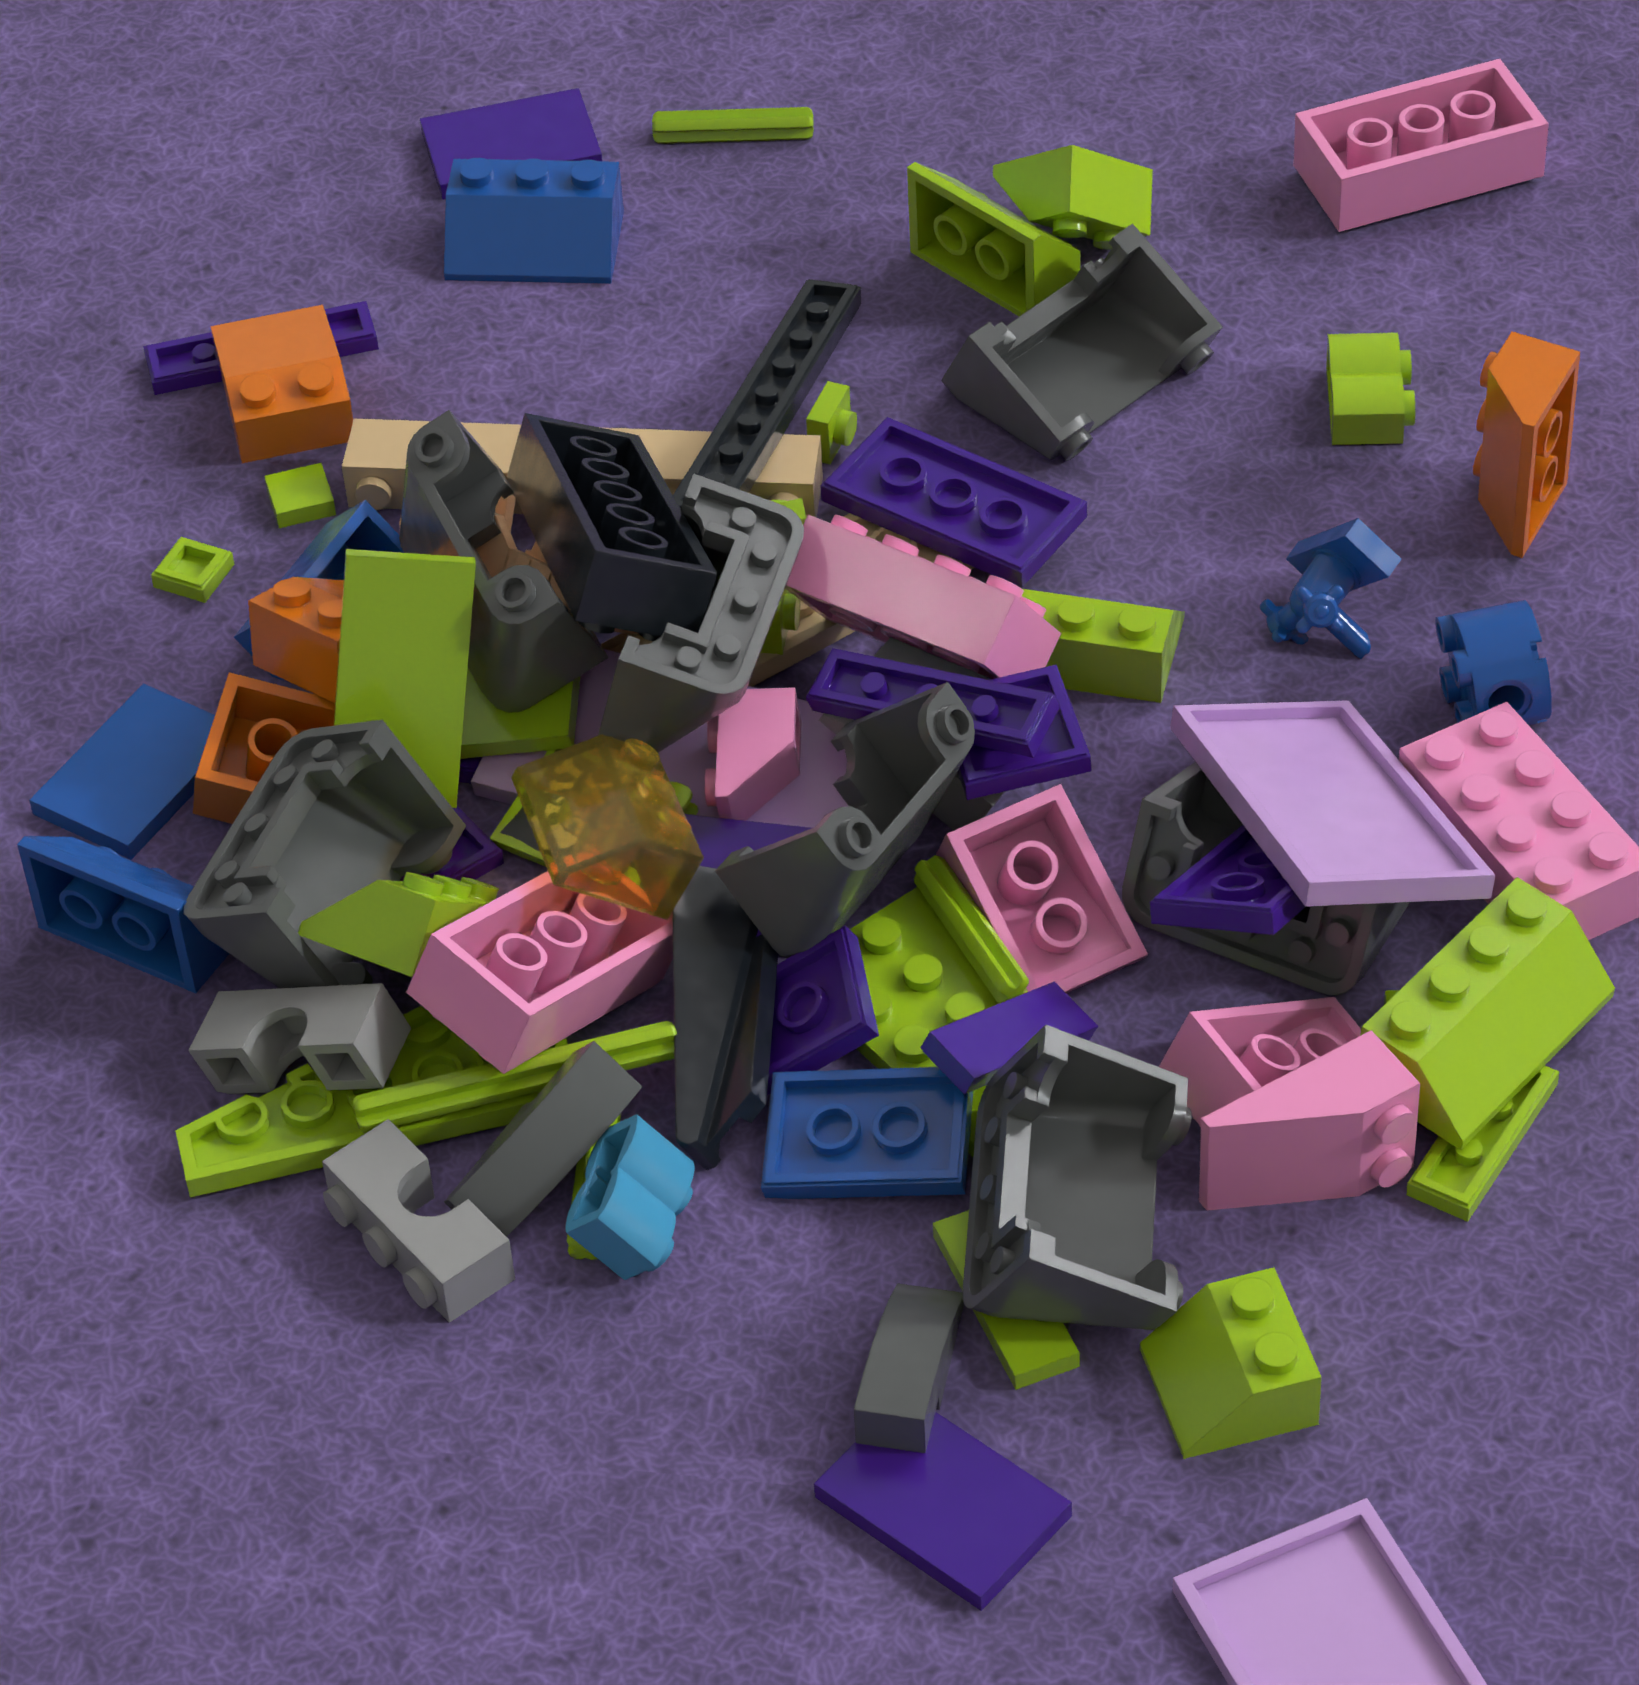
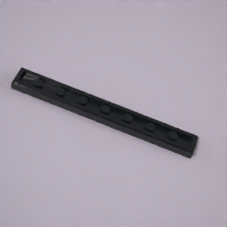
(775, 386)

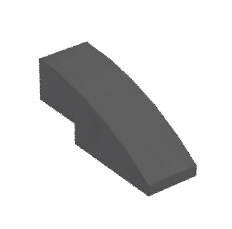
(547, 1138)
(907, 1368)

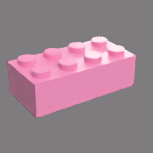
(1420, 144)
(925, 604)
(1529, 816)
(537, 968)

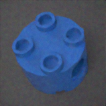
(1494, 662)

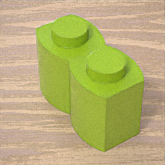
(1367, 388)

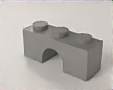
(342, 1031)
(442, 1258)

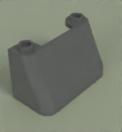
(1085, 350)
(520, 630)
(693, 676)
(892, 784)
(317, 828)
(1317, 949)
(1071, 1186)

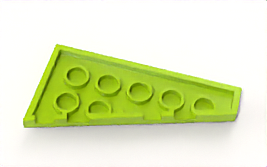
(915, 984)
(306, 1123)

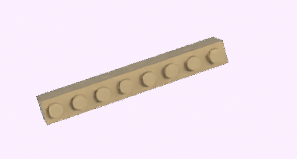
(378, 453)

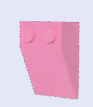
(1045, 891)
(1249, 1046)
(1314, 1132)

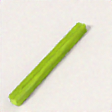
(488, 1085)

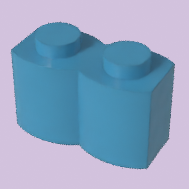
(631, 1198)

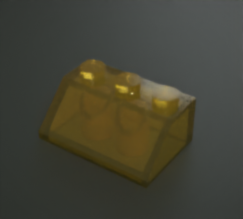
(610, 823)

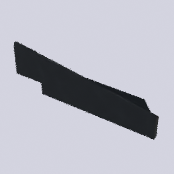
(720, 1015)

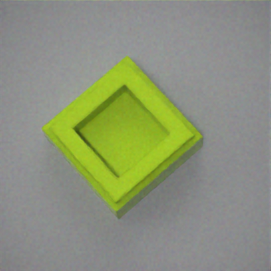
(300, 495)
(192, 569)

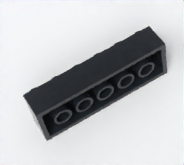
(609, 528)

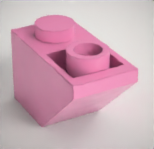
(755, 751)

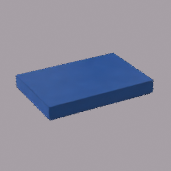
(129, 773)
(866, 1134)

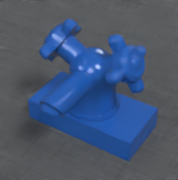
(1330, 568)

